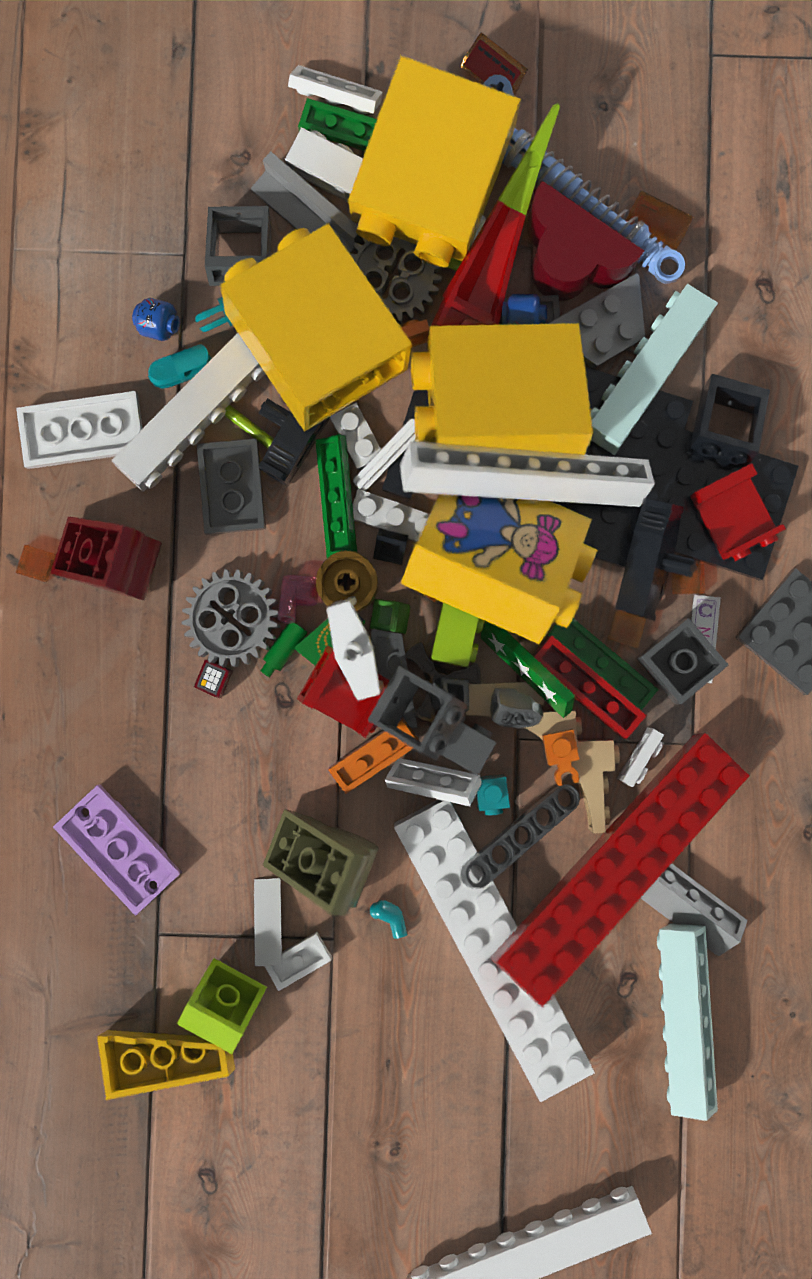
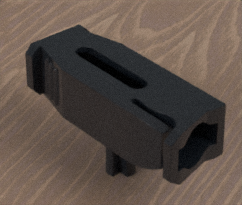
(289, 445)
(652, 559)

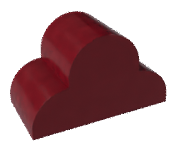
(575, 247)
(106, 556)

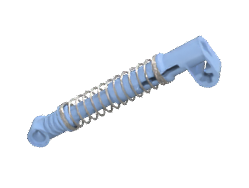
(572, 186)

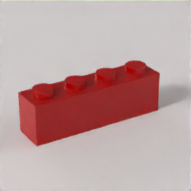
(589, 688)

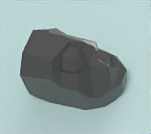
(514, 709)

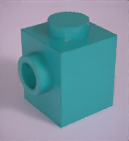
(493, 794)

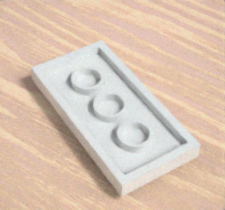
(78, 429)

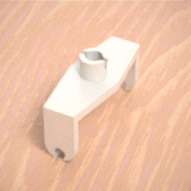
(354, 649)

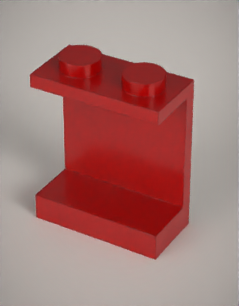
(736, 514)
(332, 695)

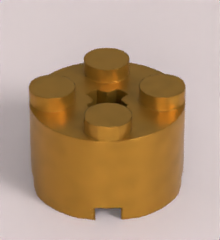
(347, 564)

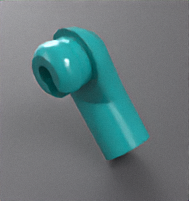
(391, 914)

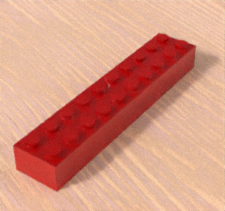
(619, 868)

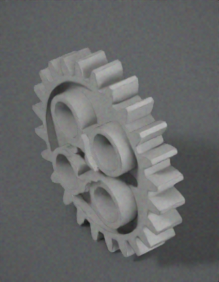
(417, 282)
(214, 639)

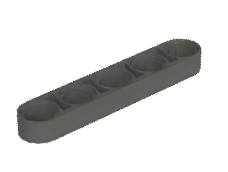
(507, 841)

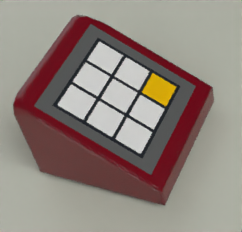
(213, 679)

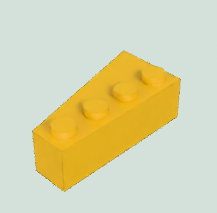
(157, 1061)

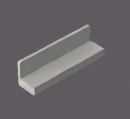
(301, 203)
(689, 903)

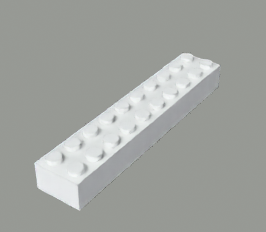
(479, 926)

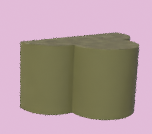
(321, 861)

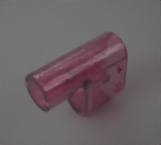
(294, 594)

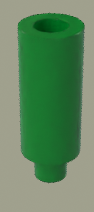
(283, 648)

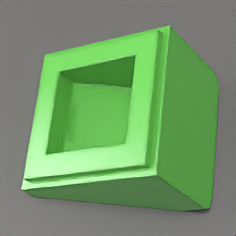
(390, 616)

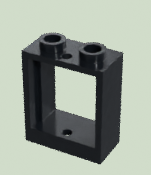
(737, 396)

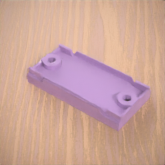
(117, 849)

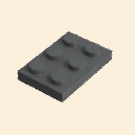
(231, 486)

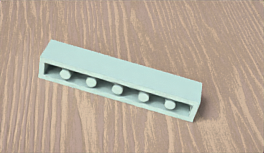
(650, 368)
(687, 1021)

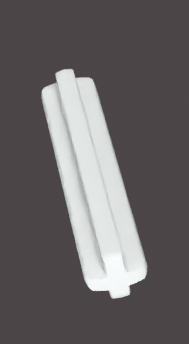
(386, 456)

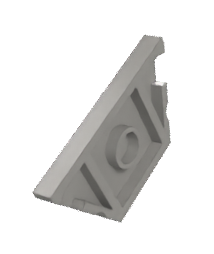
(609, 321)

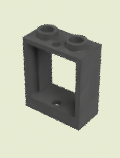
(226, 220)
(389, 713)

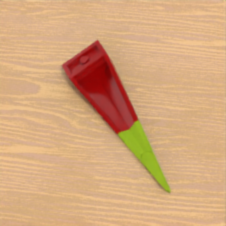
(483, 276)

